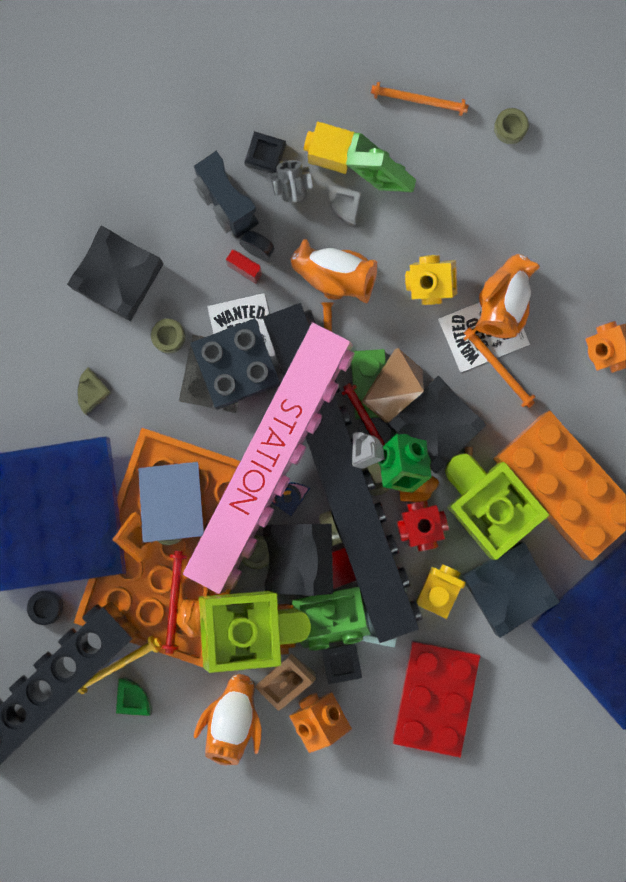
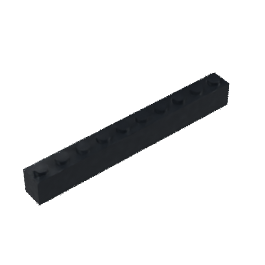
(350, 495)

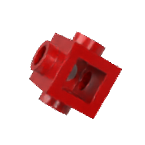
(409, 530)

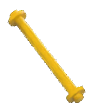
(152, 645)

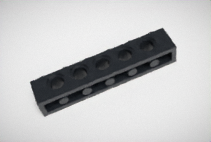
(114, 632)

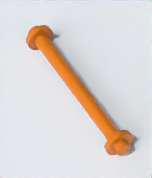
(461, 107)
(527, 400)

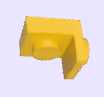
(440, 590)

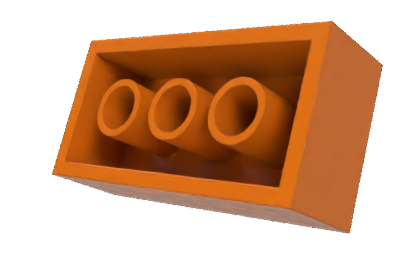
(568, 485)

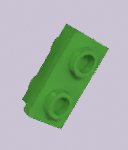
(377, 166)
(334, 618)

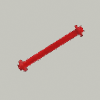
(349, 390)
(174, 599)

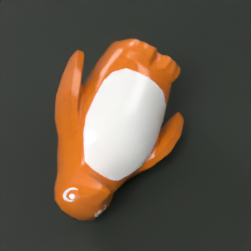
(335, 271)
(507, 298)
(231, 722)

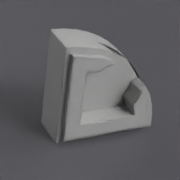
(345, 203)
(366, 450)

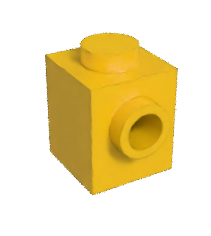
(328, 147)

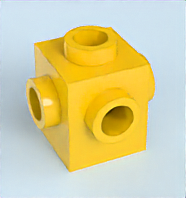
(443, 275)

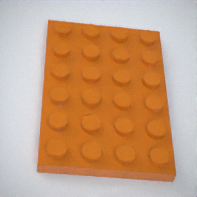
(146, 586)

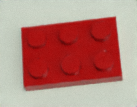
(436, 699)

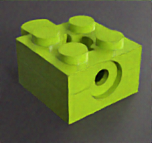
(492, 504)
(247, 630)

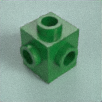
(405, 463)

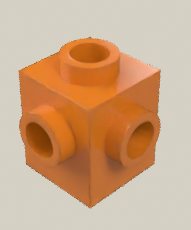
(608, 347)
(319, 721)

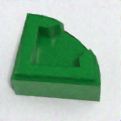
(132, 699)

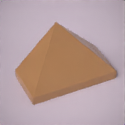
(395, 386)
(286, 682)

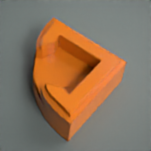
(130, 537)

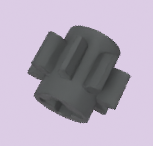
(291, 181)

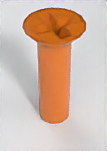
(327, 315)

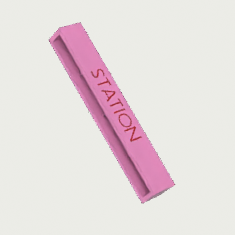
(269, 458)

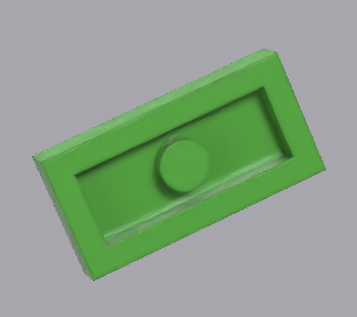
(365, 369)

